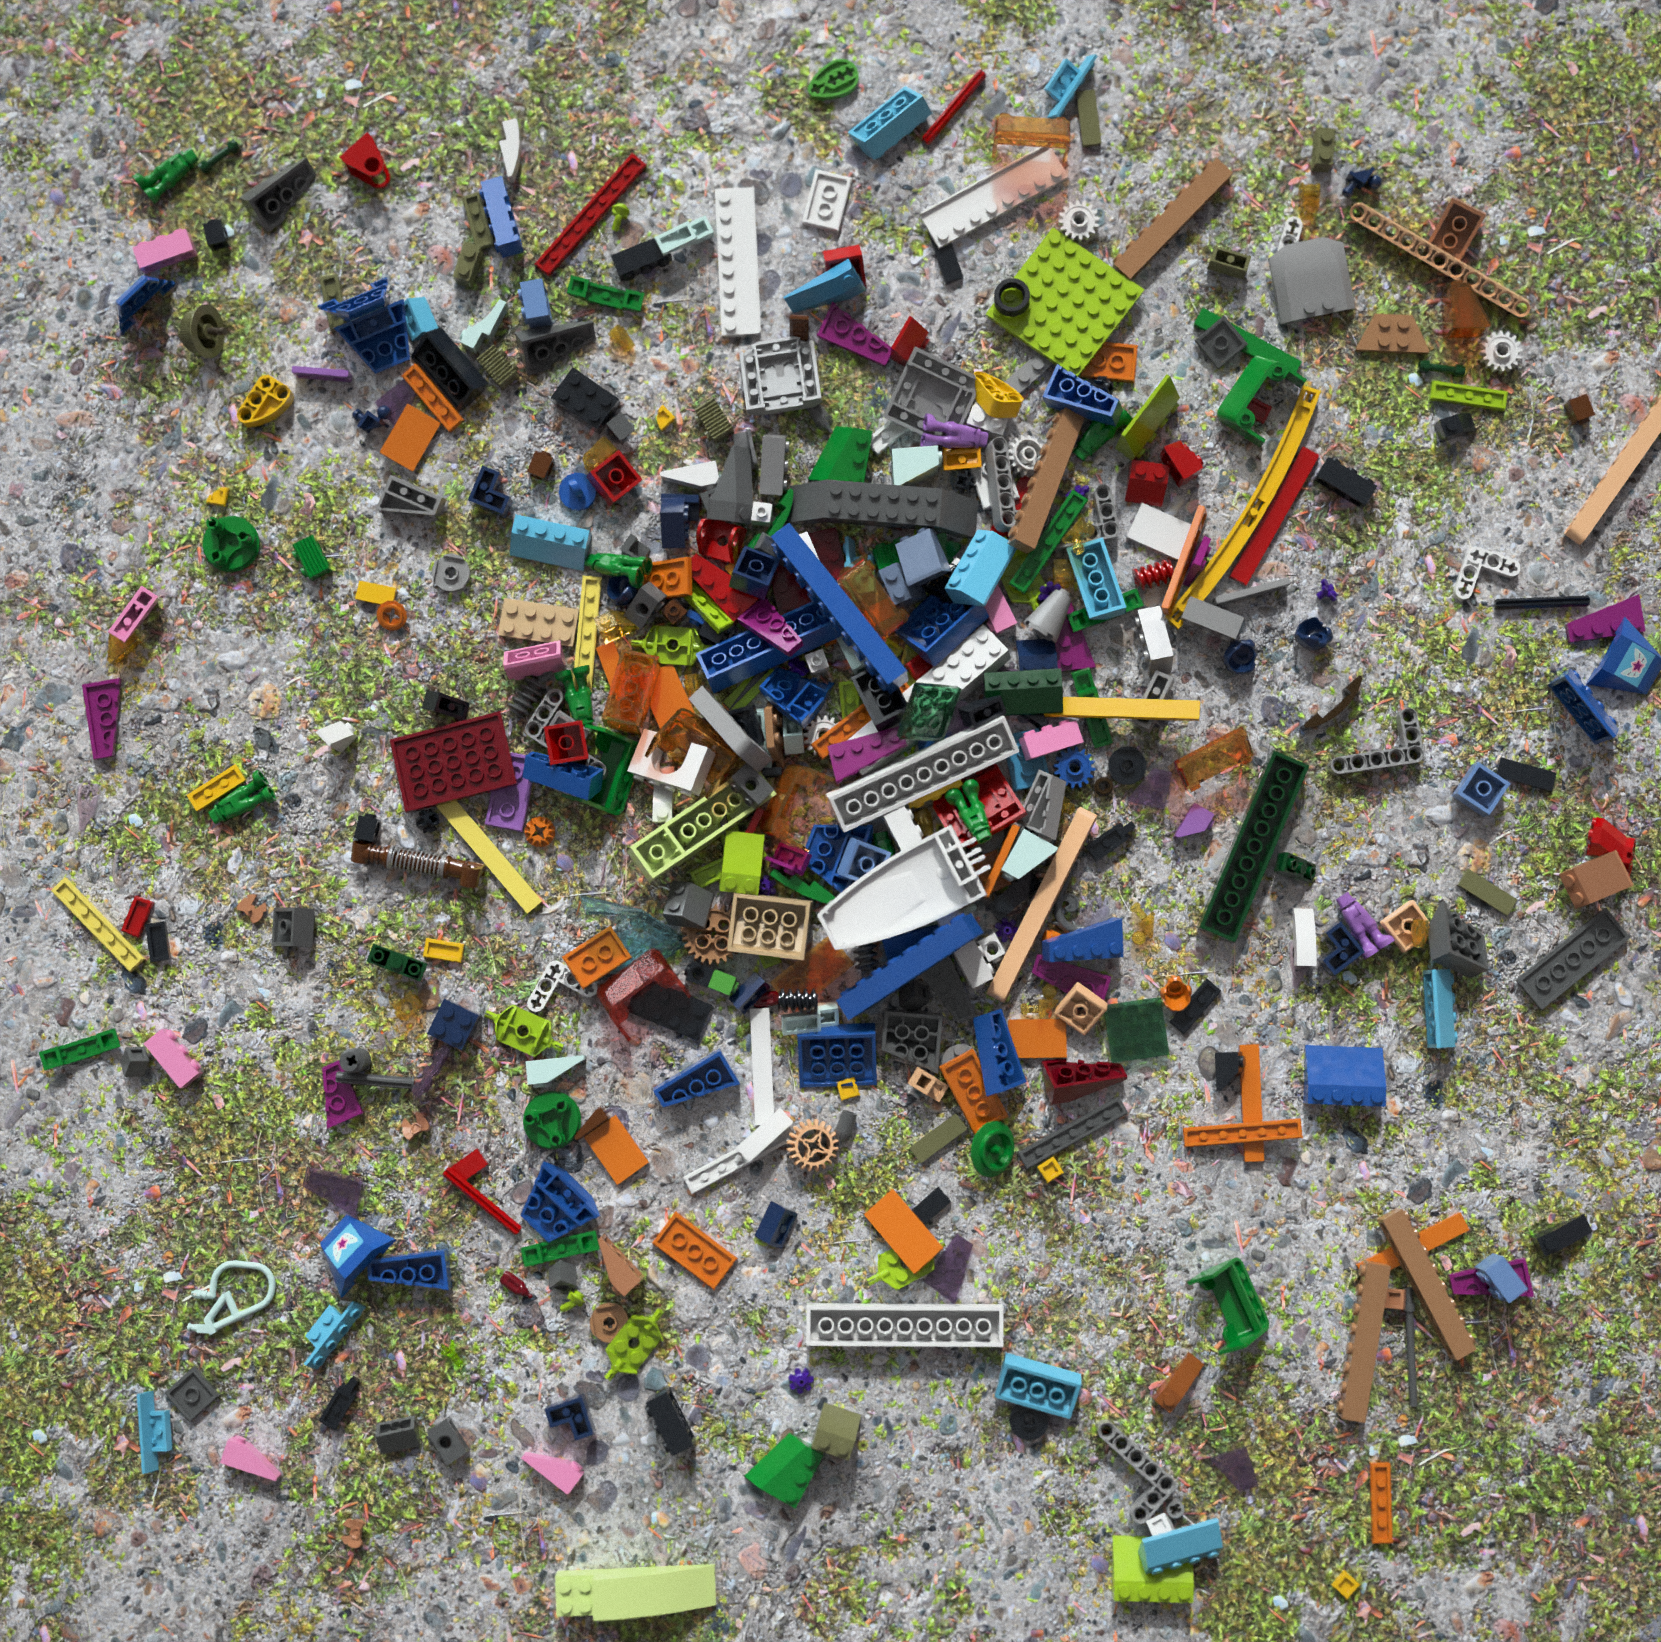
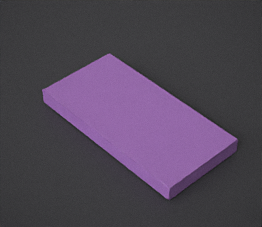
(510, 805)

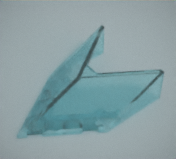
(635, 929)

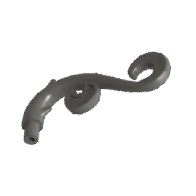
(1073, 902)

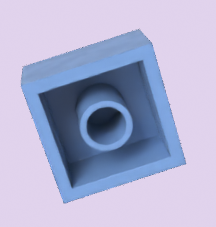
(536, 303)
(1481, 789)
(860, 859)
(1500, 1278)

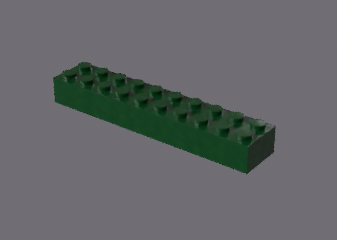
(1252, 847)

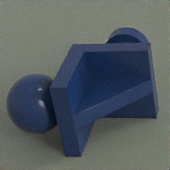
(1358, 180)
(369, 421)

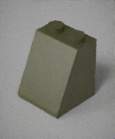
(836, 1431)

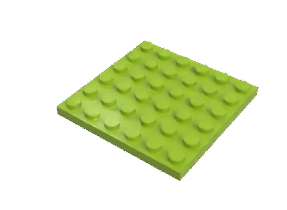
(1071, 304)

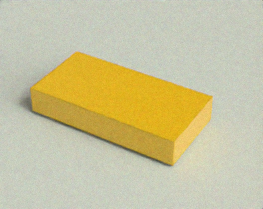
(375, 593)
(443, 950)

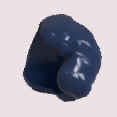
(620, 590)
(1312, 634)
(1240, 656)

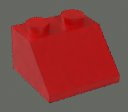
(837, 256)
(910, 336)
(1147, 483)
(566, 742)

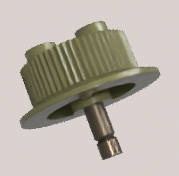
(203, 331)

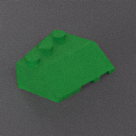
(844, 456)
(786, 1469)

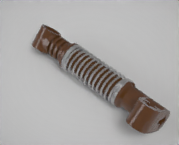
(444, 866)

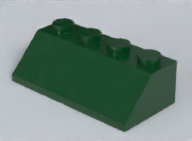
(1027, 691)

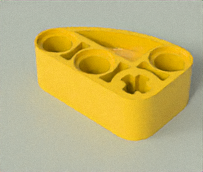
(996, 396)
(271, 405)

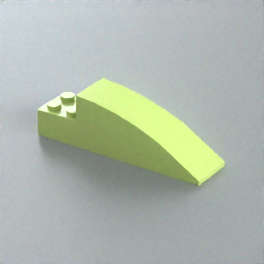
(690, 831)
(634, 1591)

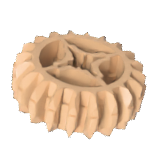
(815, 1137)

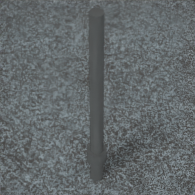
(1409, 1309)

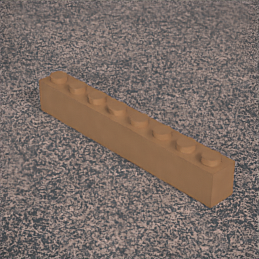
(1173, 219)
(1045, 481)
(1426, 1284)
(1364, 1341)

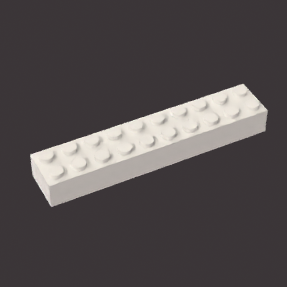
(962, 668)
(921, 773)
(969, 956)
(904, 1325)

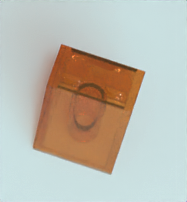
(1462, 312)

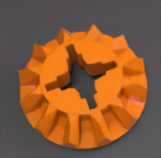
(384, 619)
(530, 830)

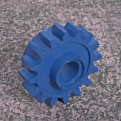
(1083, 763)

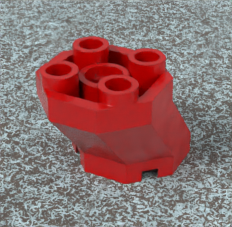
(1607, 838)

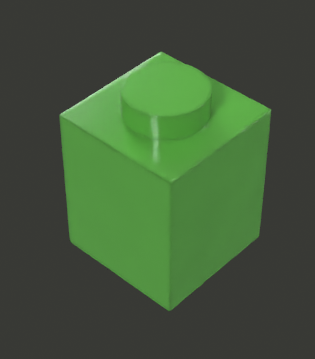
(723, 982)

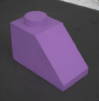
(1195, 822)

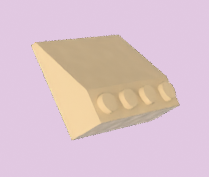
(769, 926)

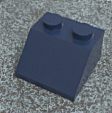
(1036, 654)

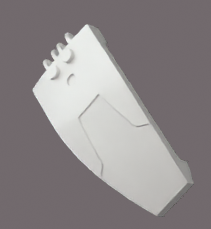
(905, 892)

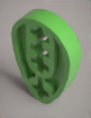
(831, 71)

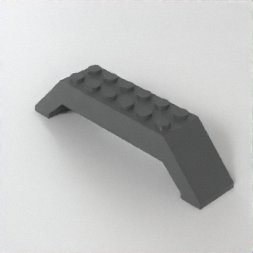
(883, 506)

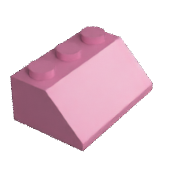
(534, 660)

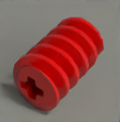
(1153, 574)

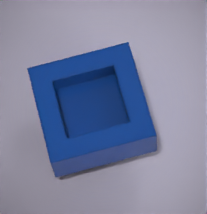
(695, 618)

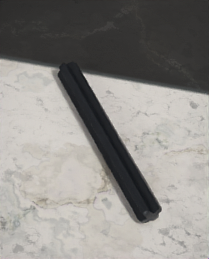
(1542, 602)

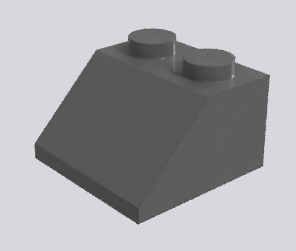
(688, 905)
(293, 927)

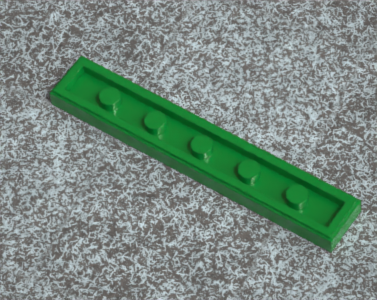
(1255, 345)
(1048, 542)

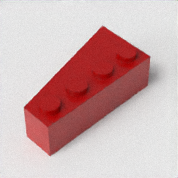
(716, 585)

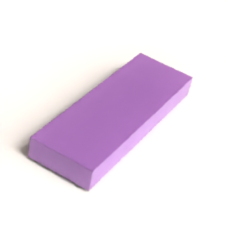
(322, 374)

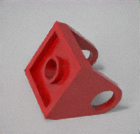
(365, 161)
(711, 534)

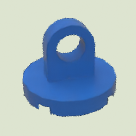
(577, 492)

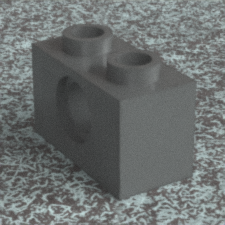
(647, 596)
(748, 774)
(447, 1429)

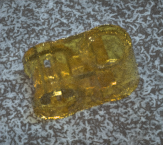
(1308, 197)
(599, 452)

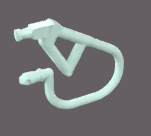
(210, 1326)

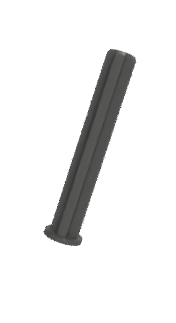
(375, 1080)

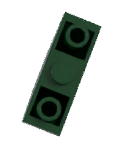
(1294, 867)
(397, 962)

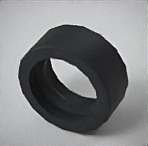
(1011, 311)

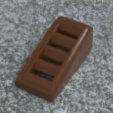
(799, 326)
(596, 1119)

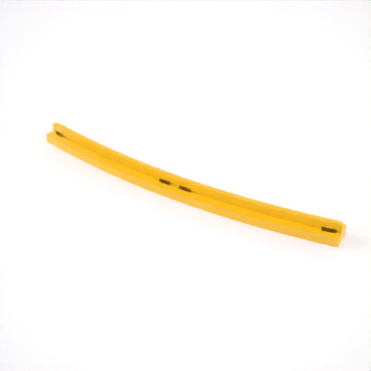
(1264, 493)

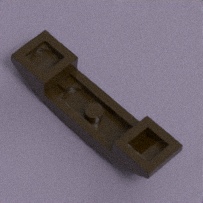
(1350, 690)

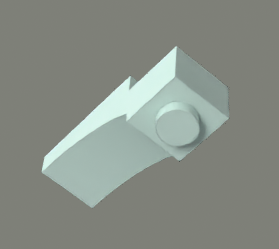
(684, 235)
(473, 336)
(810, 1022)

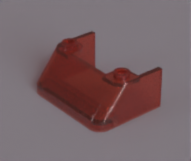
(632, 979)

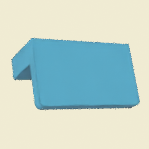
(418, 317)

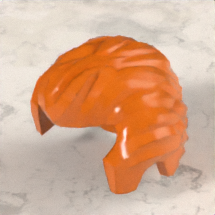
(1176, 994)

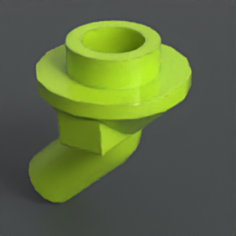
(620, 212)
(575, 1298)

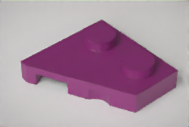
(1198, 562)

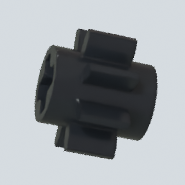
(1104, 384)
(969, 482)
(427, 821)

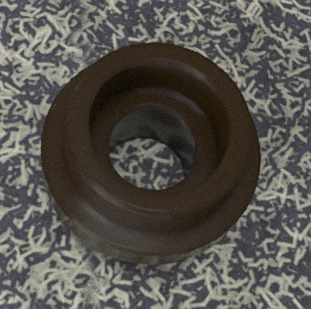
(1103, 780)

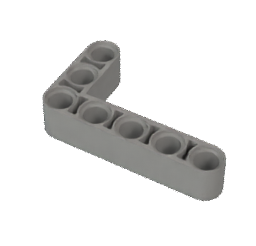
(1002, 493)
(1103, 522)
(536, 720)
(729, 729)
(1384, 755)
(1140, 1465)

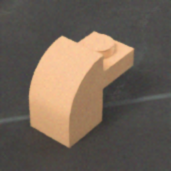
(928, 1084)

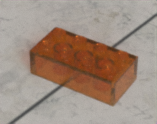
(631, 691)
(817, 970)

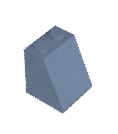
(922, 557)
(895, 585)

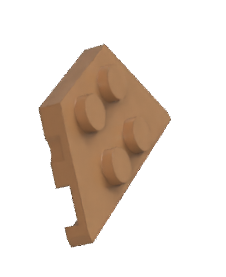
(1392, 335)
(774, 736)

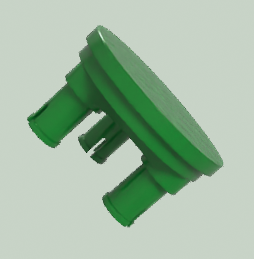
(230, 543)
(552, 1120)

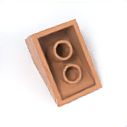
(1456, 228)
(1595, 879)
(620, 1269)

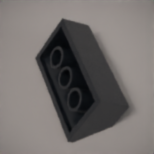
(449, 369)

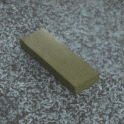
(1088, 118)
(478, 221)
(332, 289)
(1487, 892)
(938, 1138)

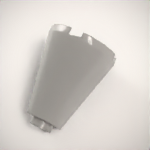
(1050, 615)

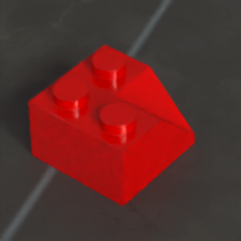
(1183, 462)
(614, 478)

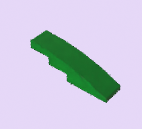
(1097, 727)
(814, 891)

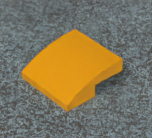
(961, 458)

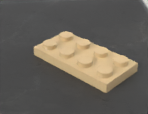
(538, 622)

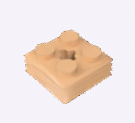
(1395, 925)
(1085, 1019)

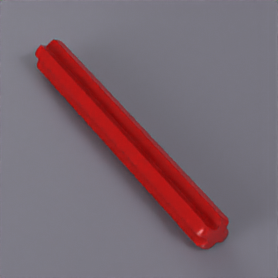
(954, 106)
(482, 1201)

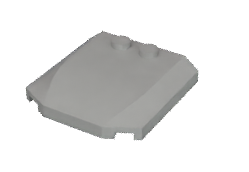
(1311, 279)
(780, 376)
(930, 388)

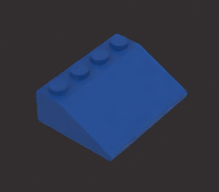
(940, 627)
(1584, 707)
(838, 1055)
(1344, 1076)

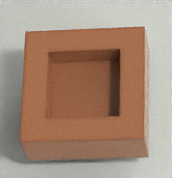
(1395, 1299)

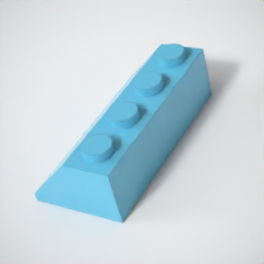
(890, 122)
(549, 542)
(980, 569)
(1097, 580)
(1439, 1008)
(1038, 1385)
(1180, 1546)

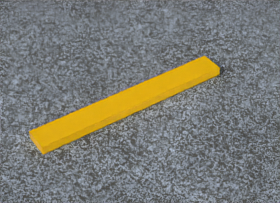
(1129, 709)

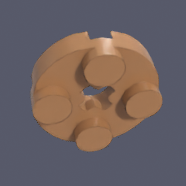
(600, 1315)

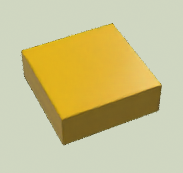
(848, 1092)
(1050, 1169)
(1345, 1584)

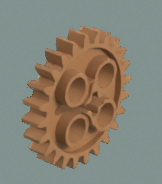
(711, 951)

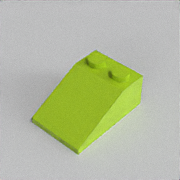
(741, 862)

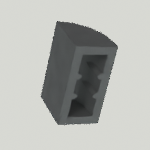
(397, 1434)

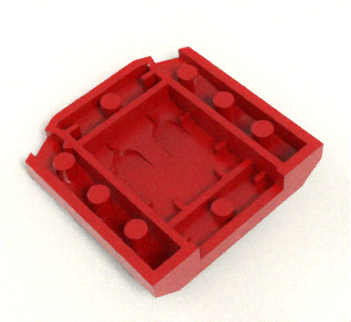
(996, 795)

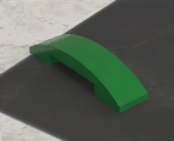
(605, 295)
(784, 505)
(1079, 619)
(80, 1049)
(560, 1248)

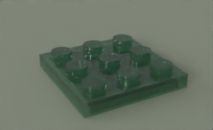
(928, 712)
(1136, 1030)

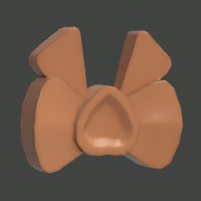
(254, 913)
(410, 1131)
(354, 1539)

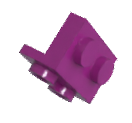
(790, 859)

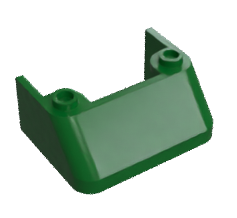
(1233, 408)
(616, 757)
(1237, 1301)

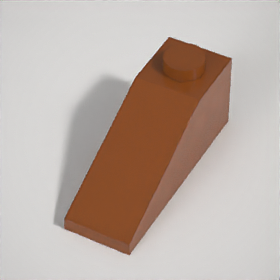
(1178, 1382)

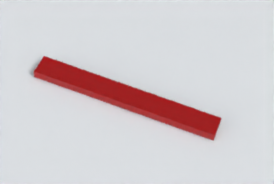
(590, 215)
(1274, 516)

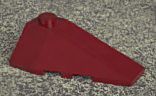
(1072, 1080)

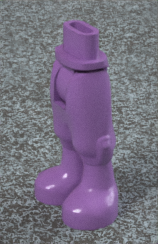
(957, 434)
(1359, 922)

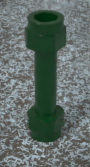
(232, 146)
(1457, 370)

